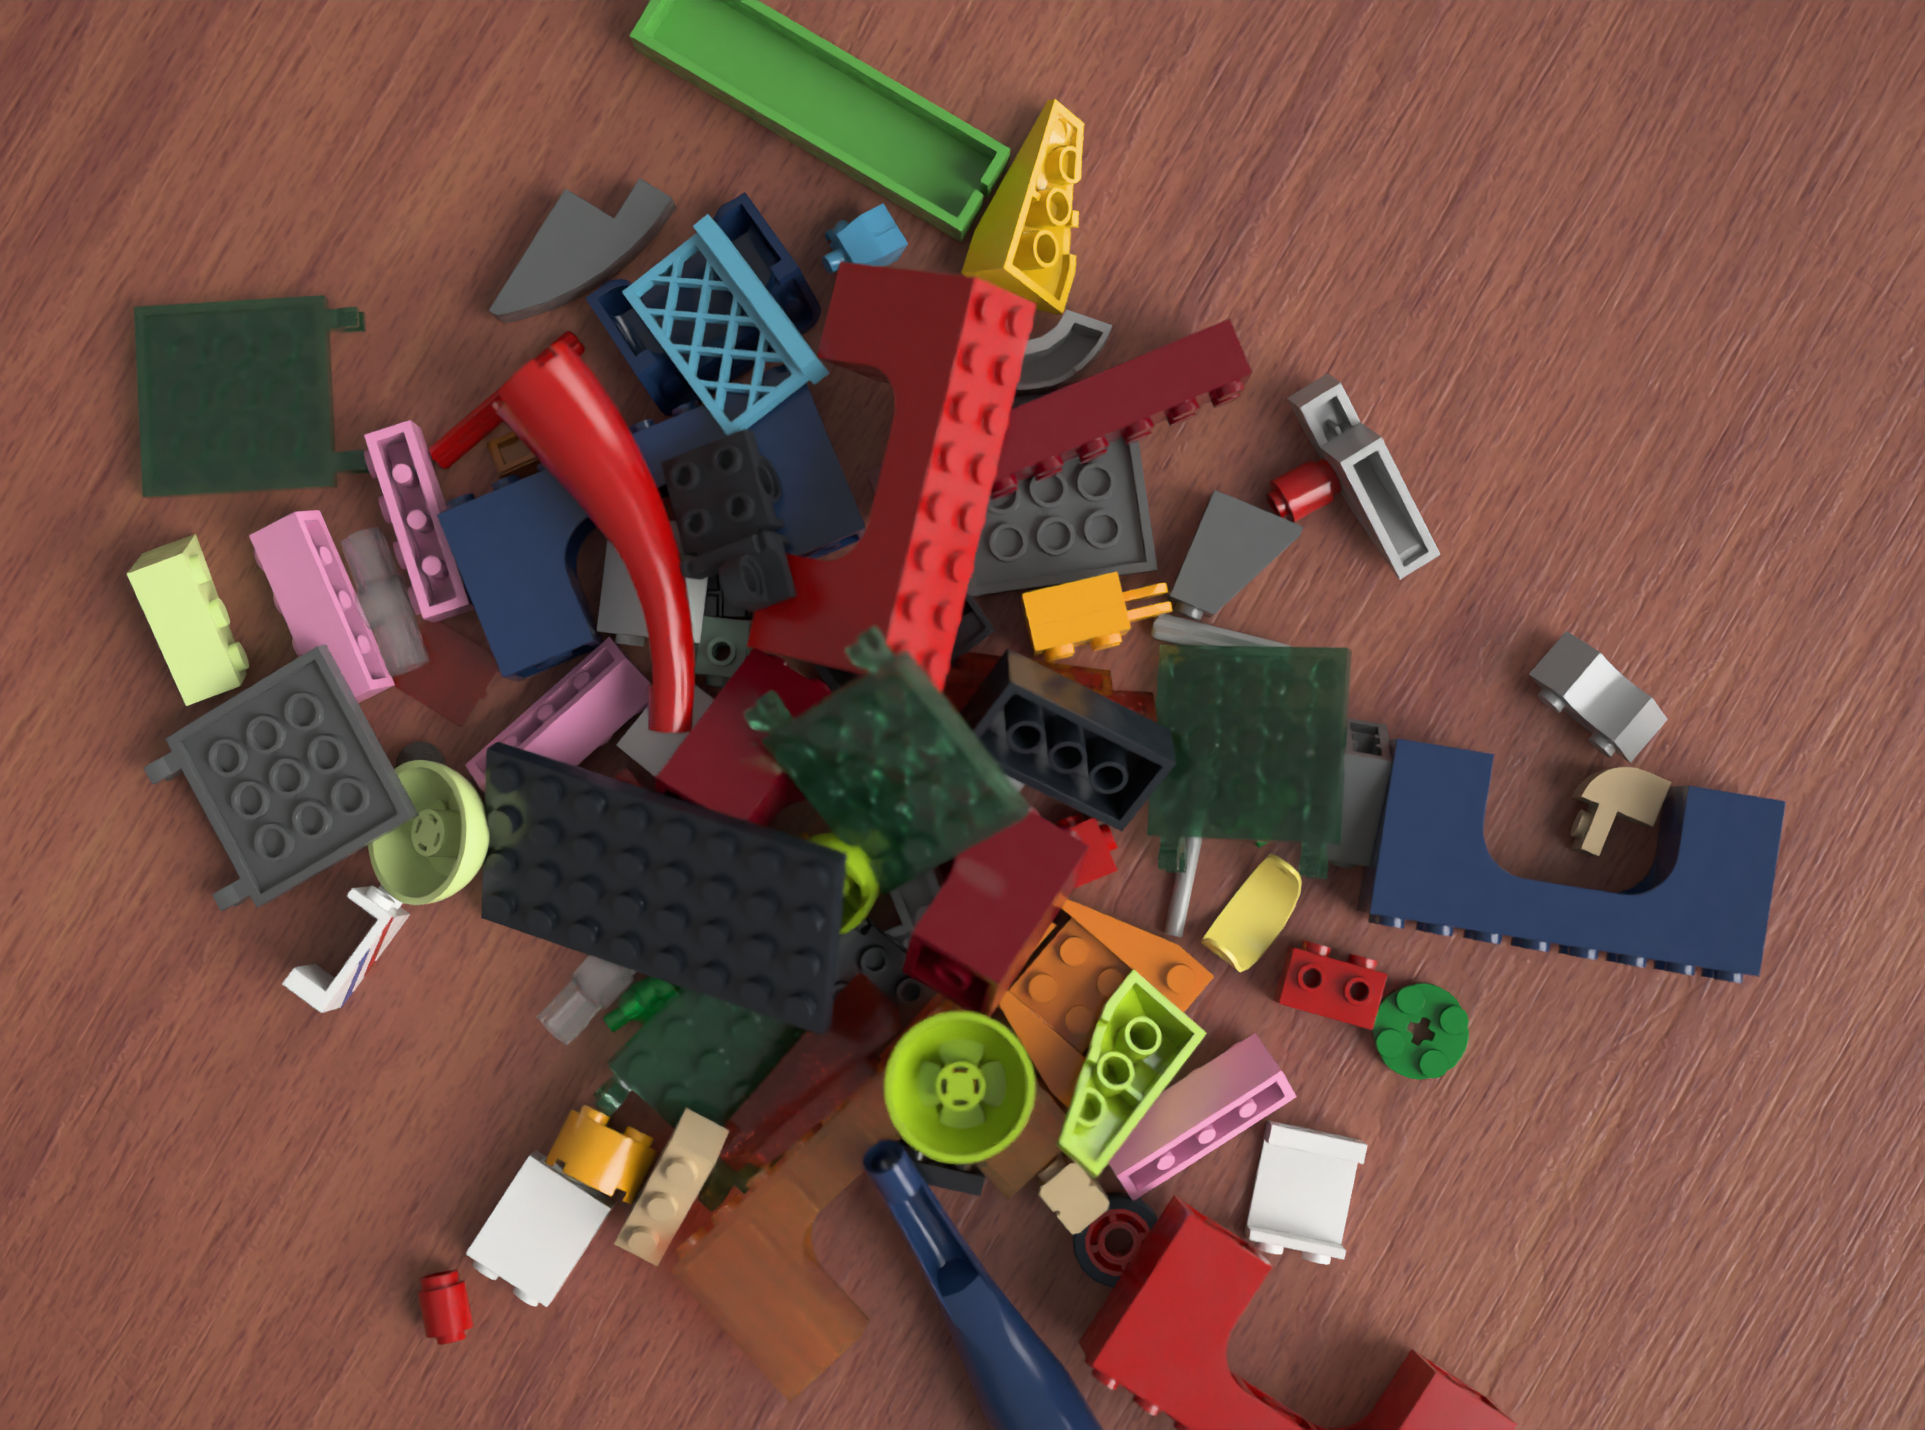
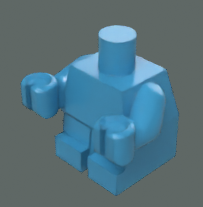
(867, 240)

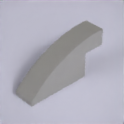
(1365, 475)

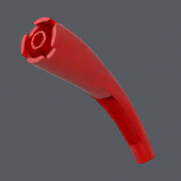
(589, 450)

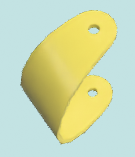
(1255, 914)

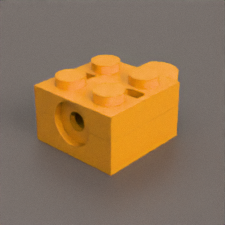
(1085, 614)

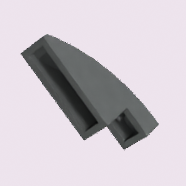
(580, 251)

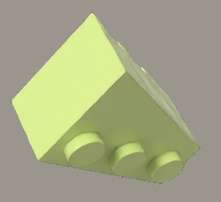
(188, 619)

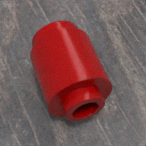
(1303, 490)
(445, 1306)

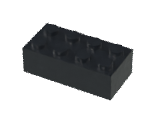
(1068, 740)

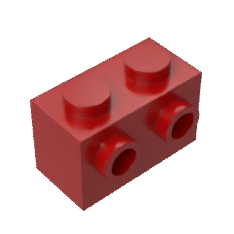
(1331, 986)

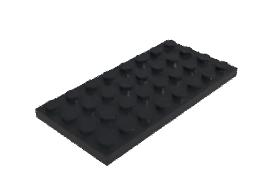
(663, 886)

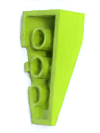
(1129, 1063)

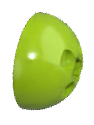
(974, 1123)

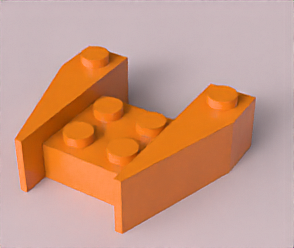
(1074, 975)

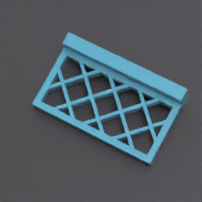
(747, 294)

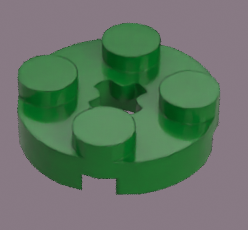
(1446, 1021)

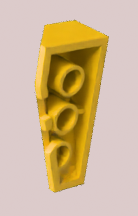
(1028, 224)

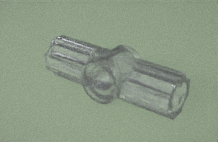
(385, 601)
(593, 987)

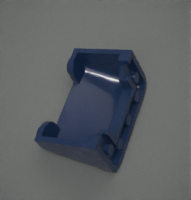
(642, 350)

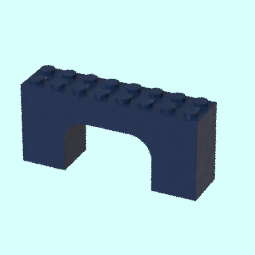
(526, 535)
(1693, 908)

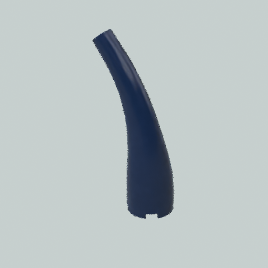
(1007, 1362)

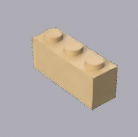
(672, 1187)

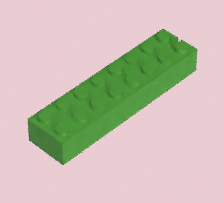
(827, 105)

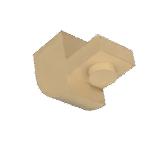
(1612, 793)

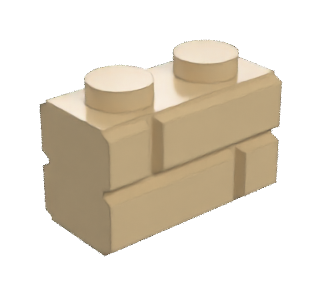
(1071, 1192)

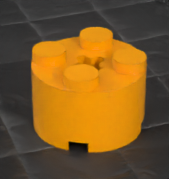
(602, 1154)

